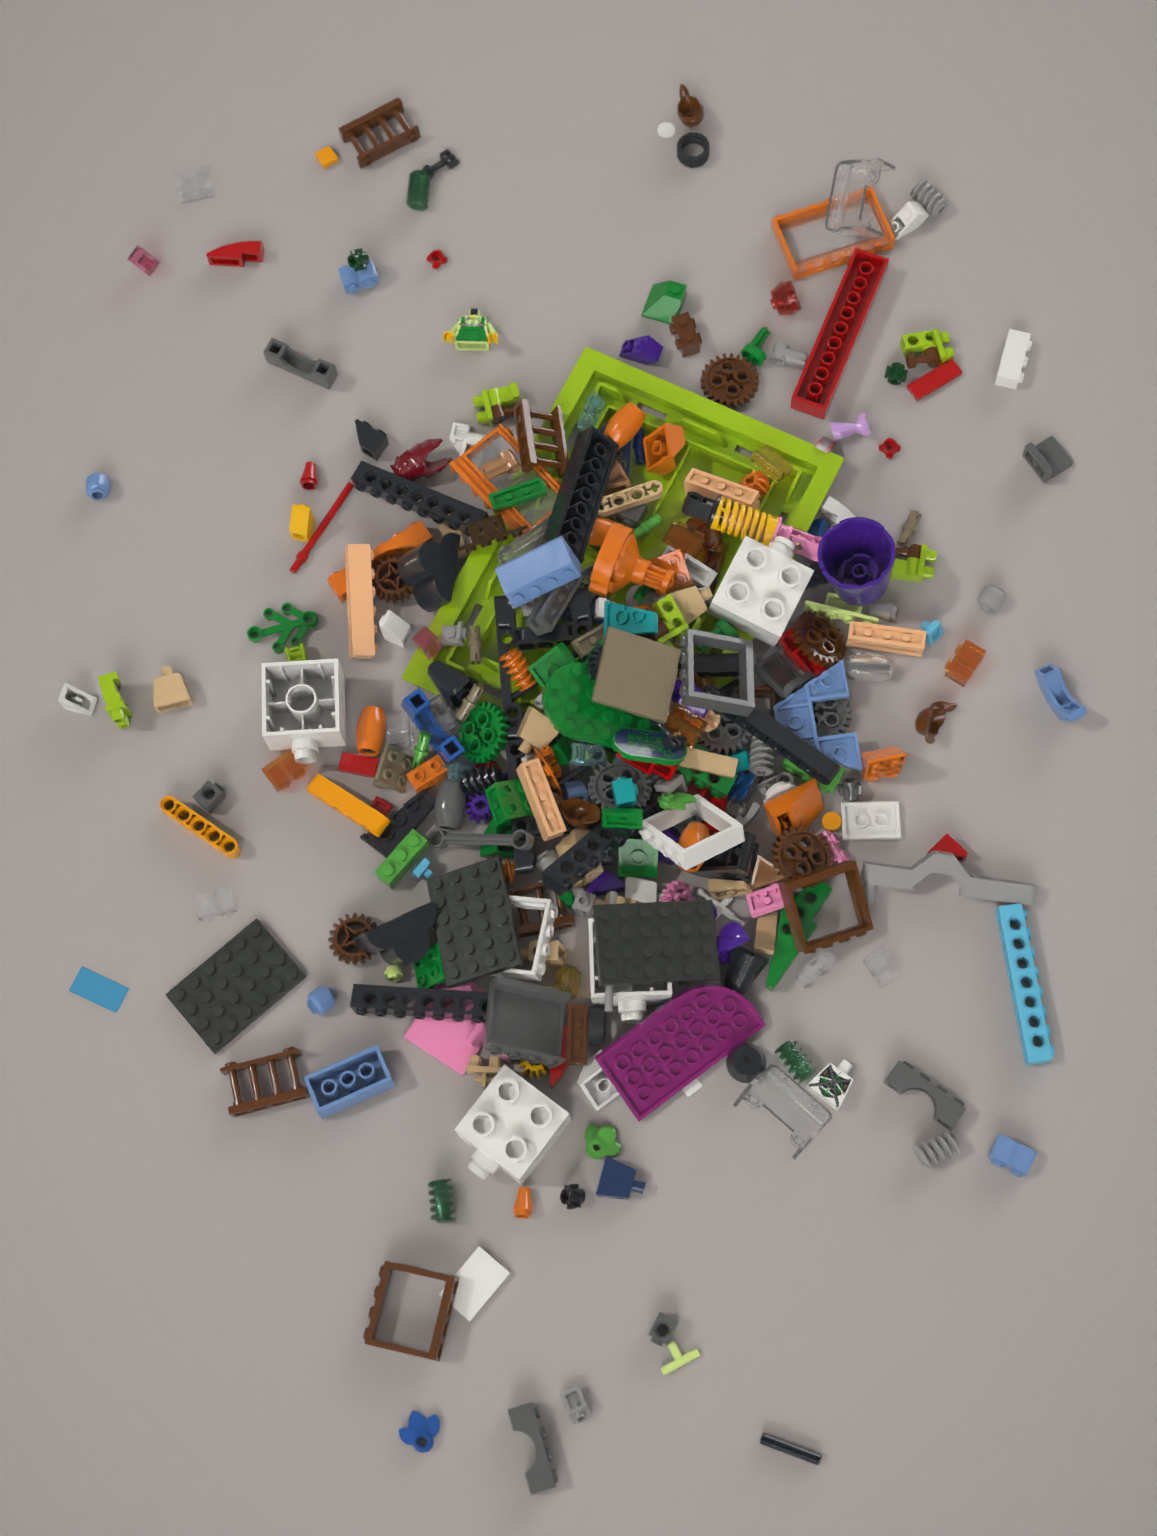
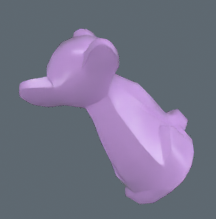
(845, 430)

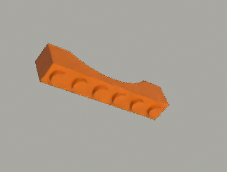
(399, 544)

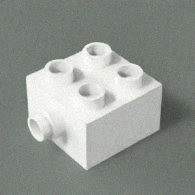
(761, 589)
(303, 706)
(629, 998)
(511, 1127)

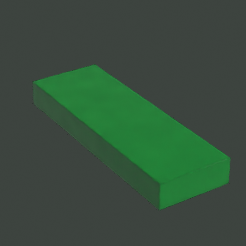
(517, 494)

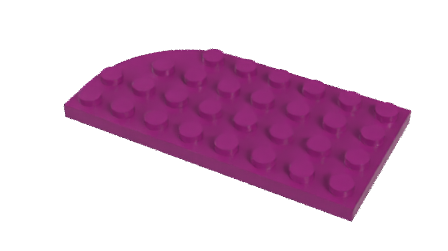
(677, 1045)

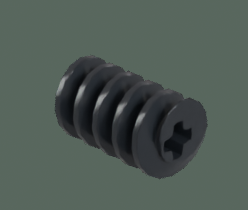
(479, 781)

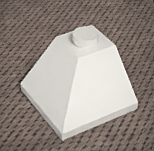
(596, 1084)

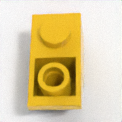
(301, 523)

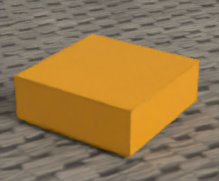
(326, 157)

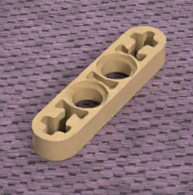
(630, 502)

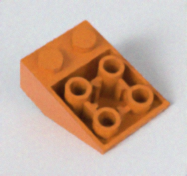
(882, 763)
(794, 808)

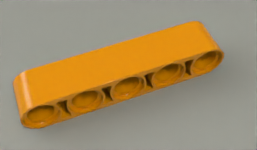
(348, 805)
(206, 833)

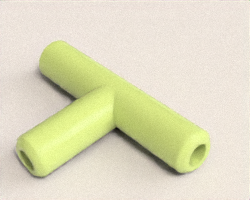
(679, 1359)

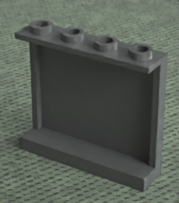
(525, 1021)

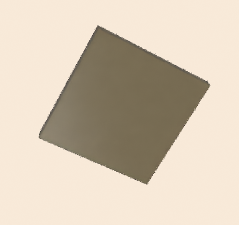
(636, 675)

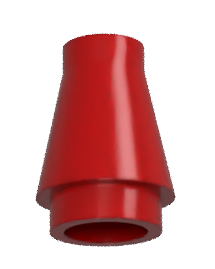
(309, 476)

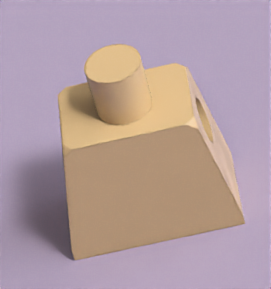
(691, 602)
(170, 691)
(535, 731)
(556, 956)

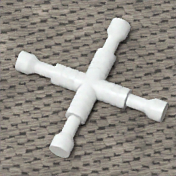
(721, 907)

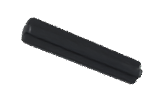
(790, 1449)

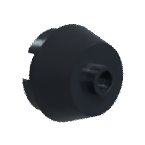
(745, 1062)

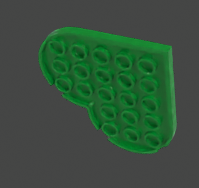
(574, 715)

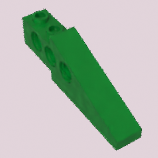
(701, 780)
(784, 946)

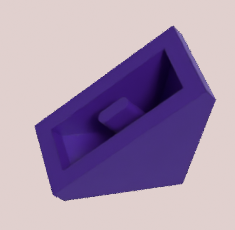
(606, 883)

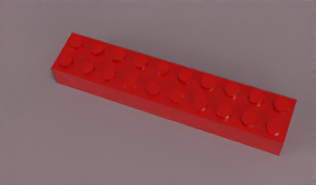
(839, 333)

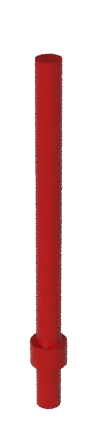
(302, 556)

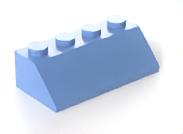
(538, 571)

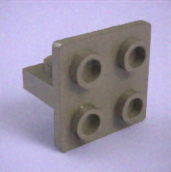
(393, 769)

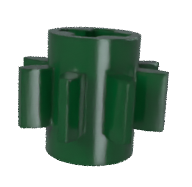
(358, 259)
(896, 373)

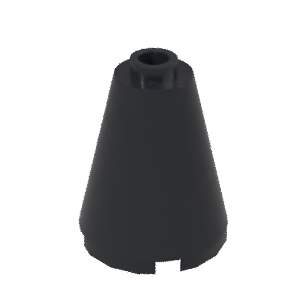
(450, 683)
(743, 969)

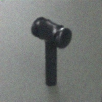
(710, 689)

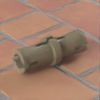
(909, 528)
(475, 644)
(469, 701)

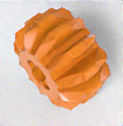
(758, 481)

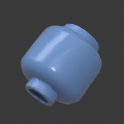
(97, 486)
(321, 1000)

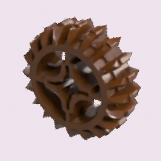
(387, 581)
(348, 943)

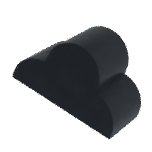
(431, 571)
(734, 863)
(402, 938)

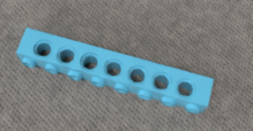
(1032, 1054)

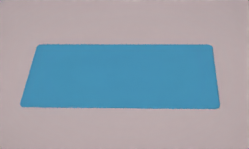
(99, 989)

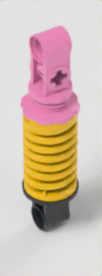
(748, 523)

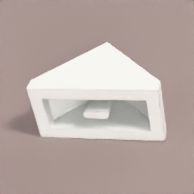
(77, 700)

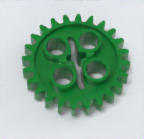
(484, 733)

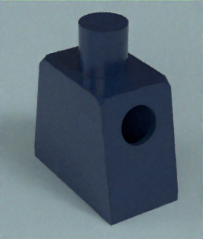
(618, 1181)

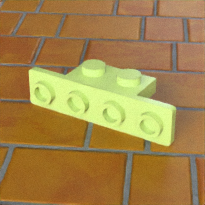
(838, 609)

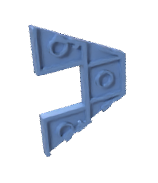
(798, 716)

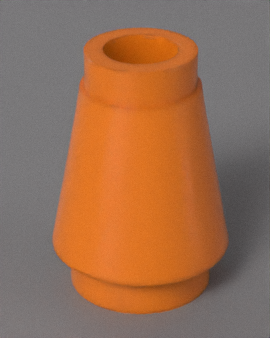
(523, 1203)

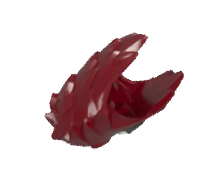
(412, 462)

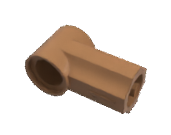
(503, 464)

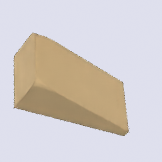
(728, 888)

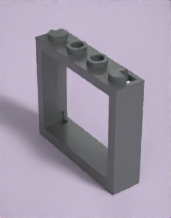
(746, 673)

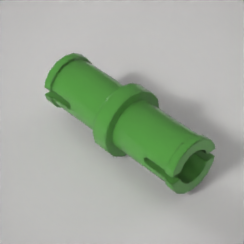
(646, 527)
(421, 749)

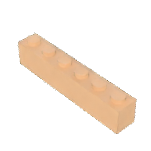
(360, 601)

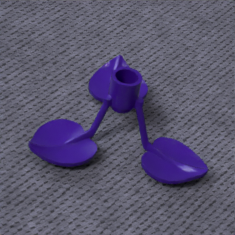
(730, 937)

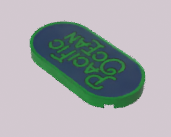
(646, 746)

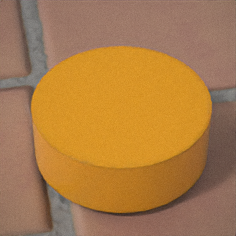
(831, 821)

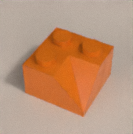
(662, 447)

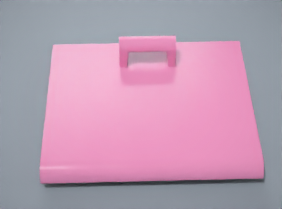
(446, 1039)

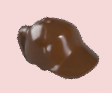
(689, 108)
(713, 537)
(932, 718)
(578, 812)

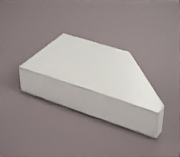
(458, 434)

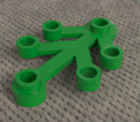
(286, 626)

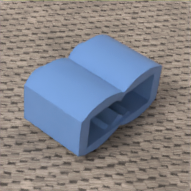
(356, 280)
(1011, 1155)

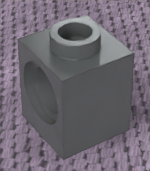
(209, 804)
(669, 1322)

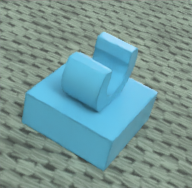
(934, 631)
(421, 869)

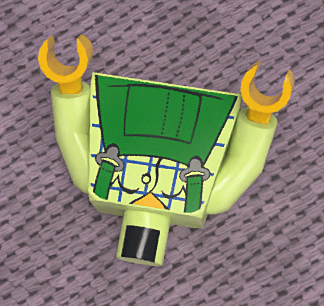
(472, 333)

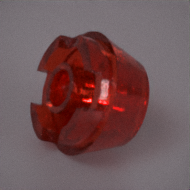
(785, 299)

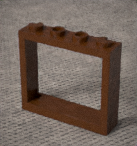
(858, 898)
(442, 1319)

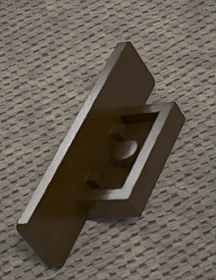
(489, 529)

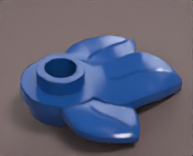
(741, 785)
(418, 1428)

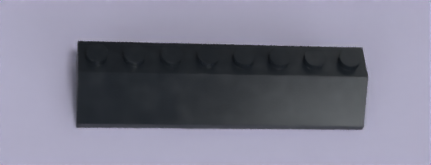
(582, 490)

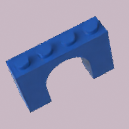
(417, 708)

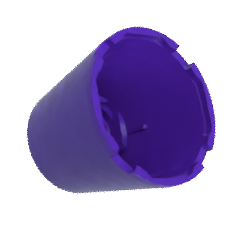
(854, 549)

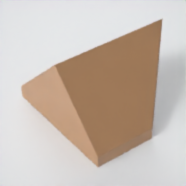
(617, 481)
(764, 874)

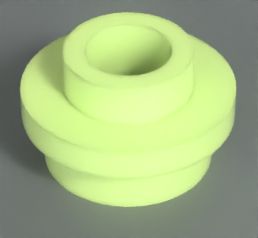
(393, 973)

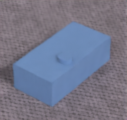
(349, 1082)

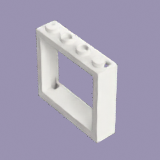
(730, 833)
(546, 932)

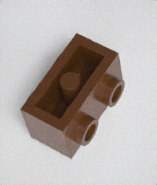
(684, 331)

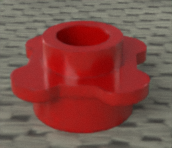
(436, 254)
(889, 442)

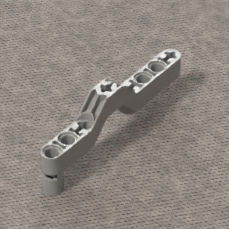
(944, 863)

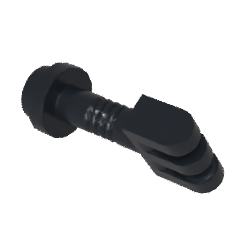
(446, 159)
(672, 739)

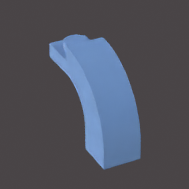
(1057, 695)

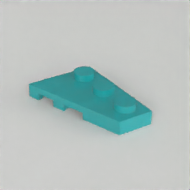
(629, 619)

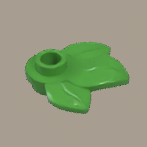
(675, 800)
(604, 1139)

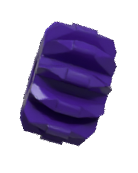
(476, 803)

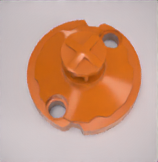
(621, 564)

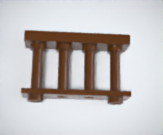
(373, 119)
(527, 443)
(527, 928)
(278, 1096)

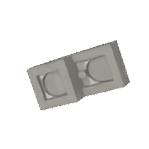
(751, 815)

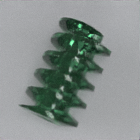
(418, 190)
(796, 1061)
(441, 1201)

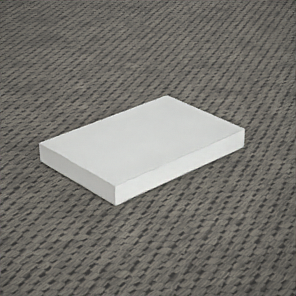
(870, 821)
(478, 1282)

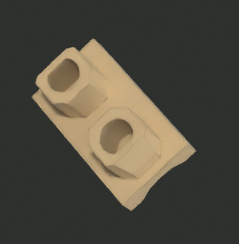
(475, 1067)

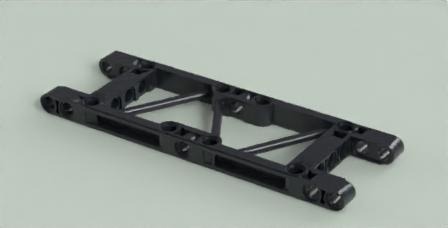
(525, 639)

